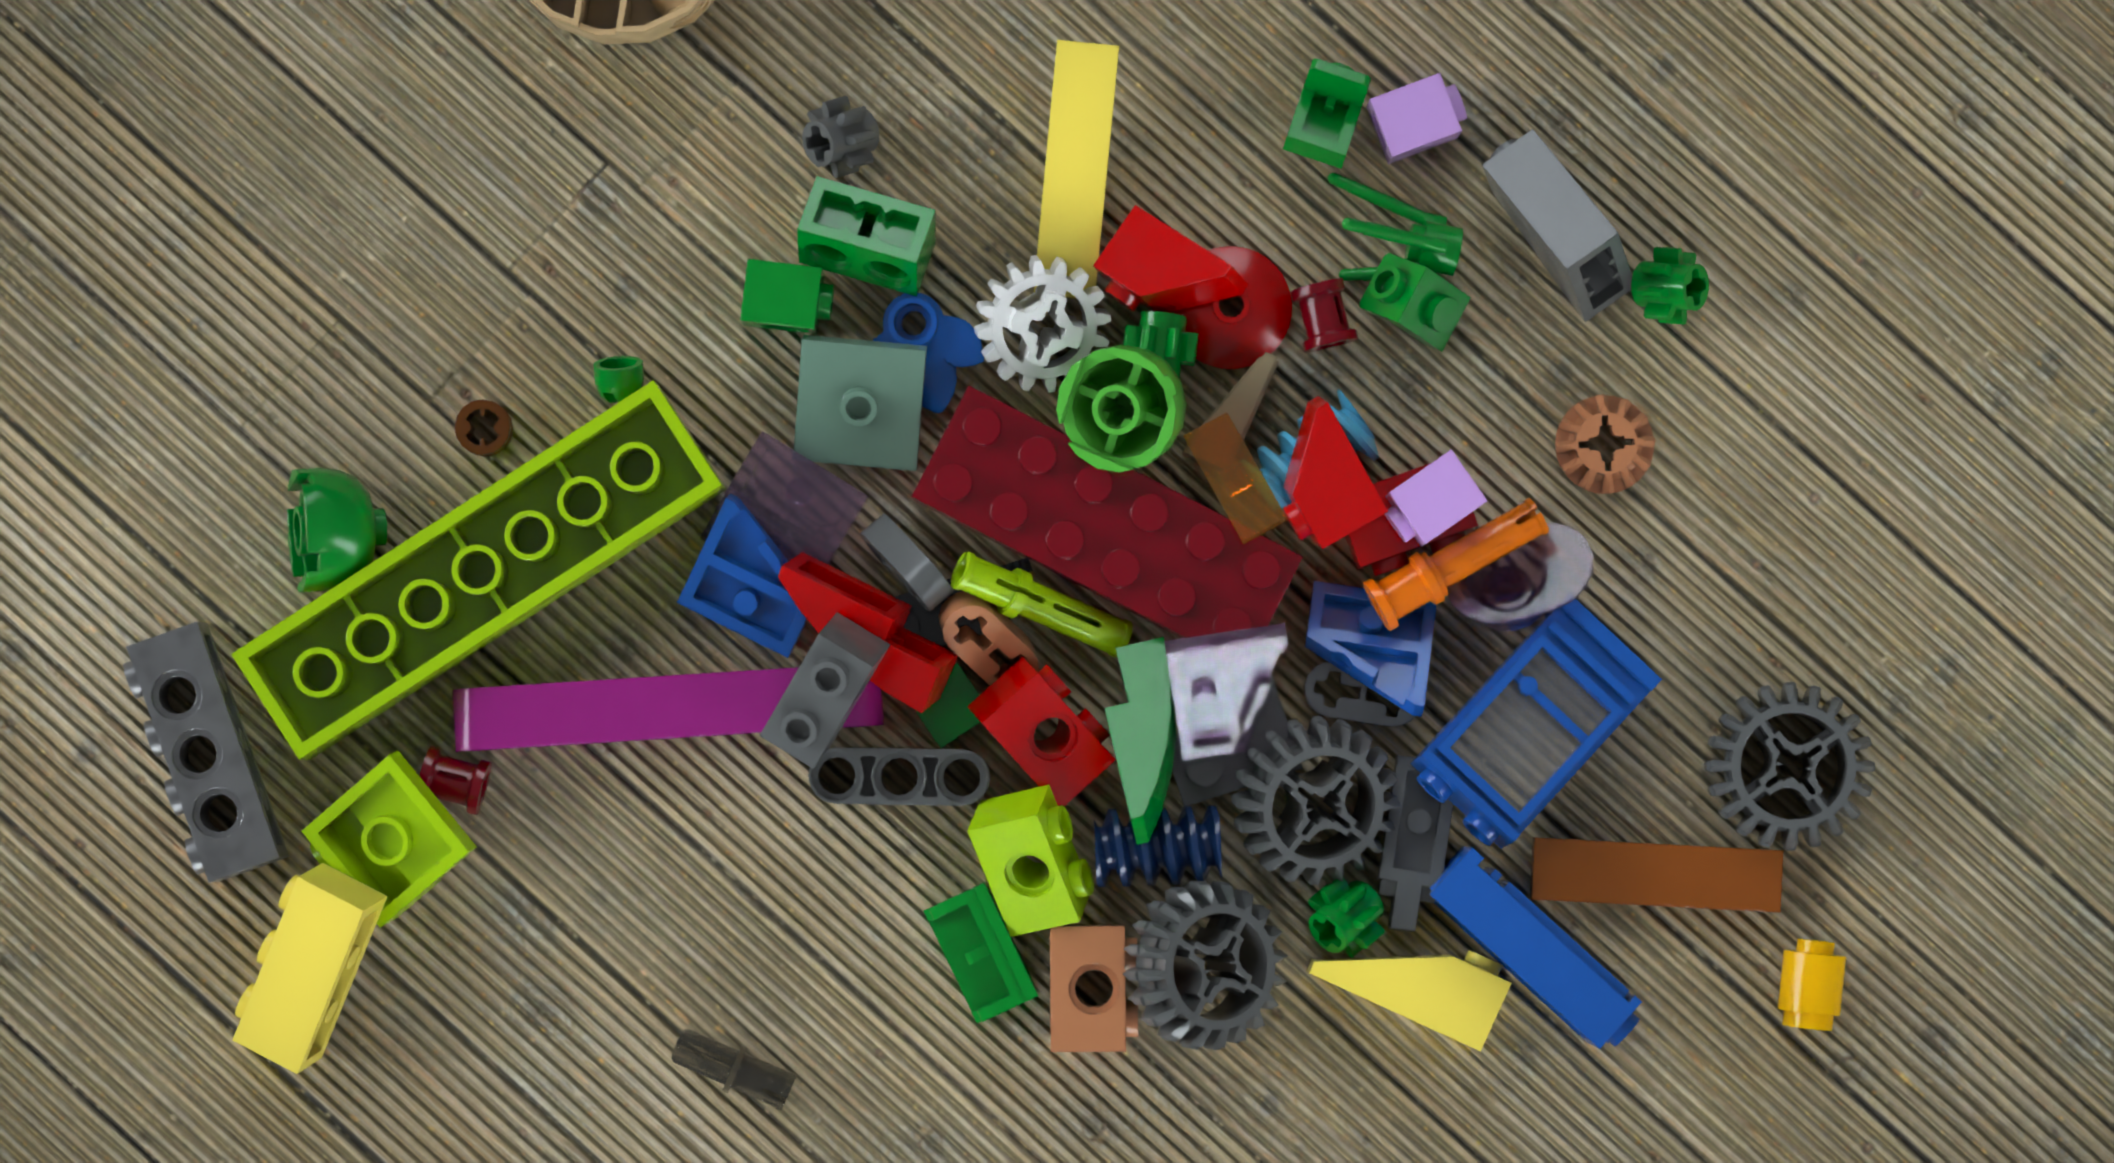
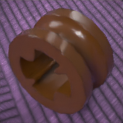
(502, 427)

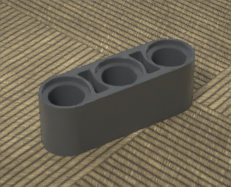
(869, 784)

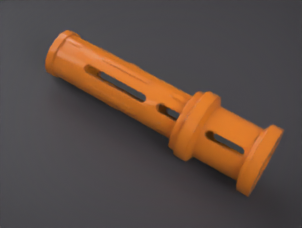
(1429, 576)

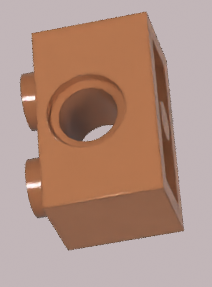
(1084, 1026)

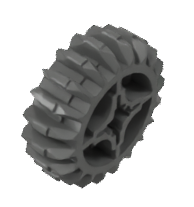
(1770, 742)
(1301, 820)
(1174, 978)

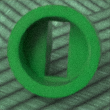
(618, 377)

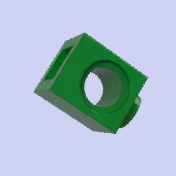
(785, 297)

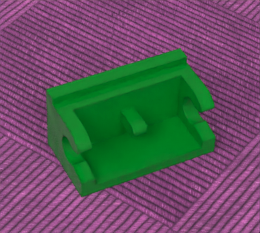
(981, 952)

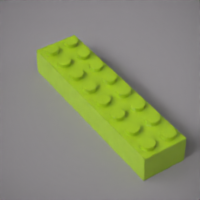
(478, 571)

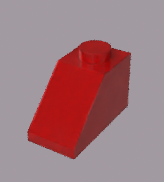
(1163, 268)
(1327, 481)

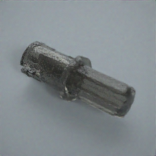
(733, 1068)

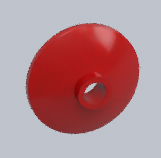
(1260, 326)

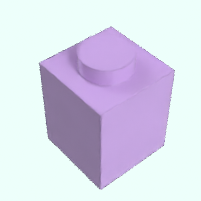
(1416, 117)
(1433, 500)

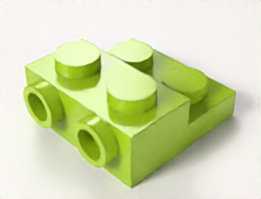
(390, 835)

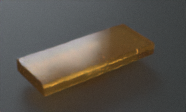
(1235, 478)

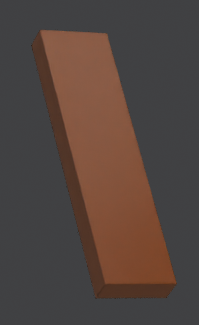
(1656, 874)

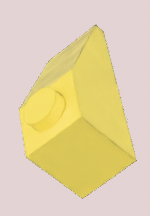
(1429, 989)

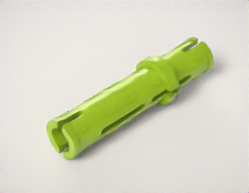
(1019, 595)

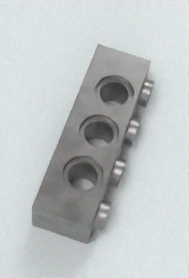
(255, 835)

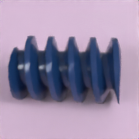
(1169, 847)

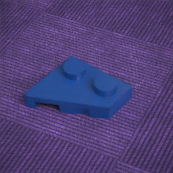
(739, 582)
(1354, 639)

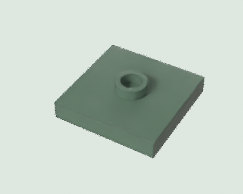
(860, 402)

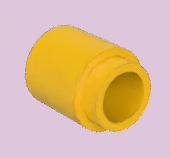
(1811, 985)

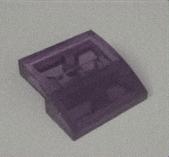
(794, 500)

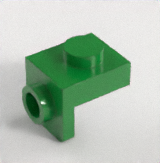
(1327, 112)
(1415, 300)

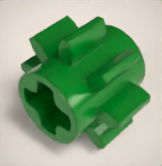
(1670, 285)
(1164, 336)
(1346, 916)

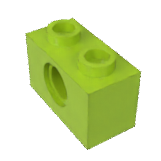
(1029, 892)

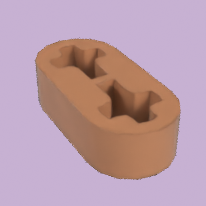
(997, 633)

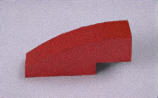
(913, 666)

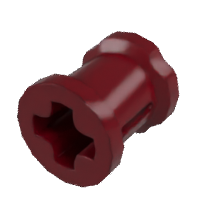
(1324, 315)
(456, 779)

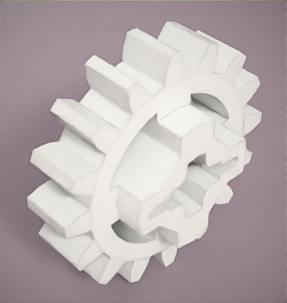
(1017, 316)

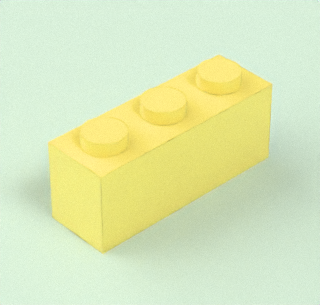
(307, 967)

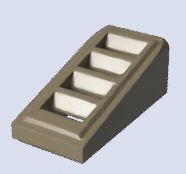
(1245, 397)

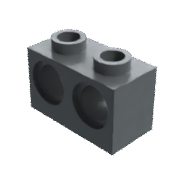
(824, 690)

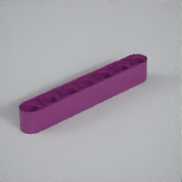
(630, 709)

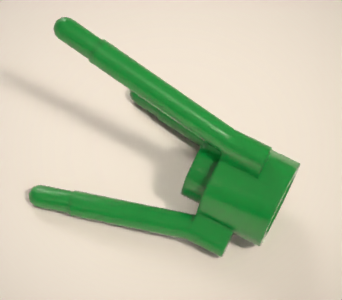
(1429, 245)

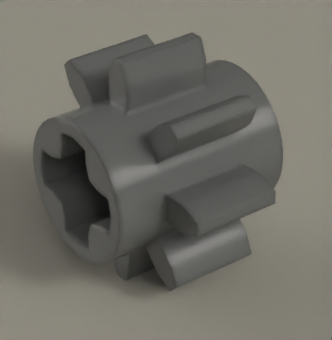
(840, 136)

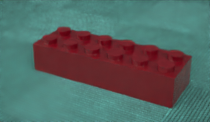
(1101, 526)

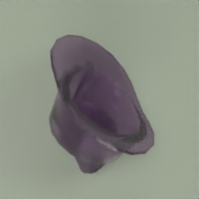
(1527, 581)

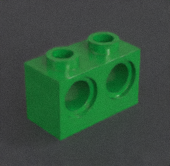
(866, 236)

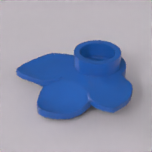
(948, 340)

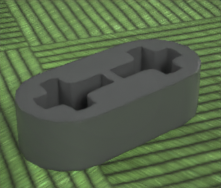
(906, 562)
(1347, 708)

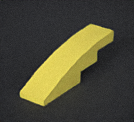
(1077, 156)

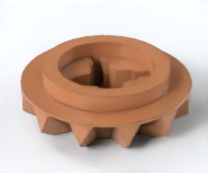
(1586, 466)

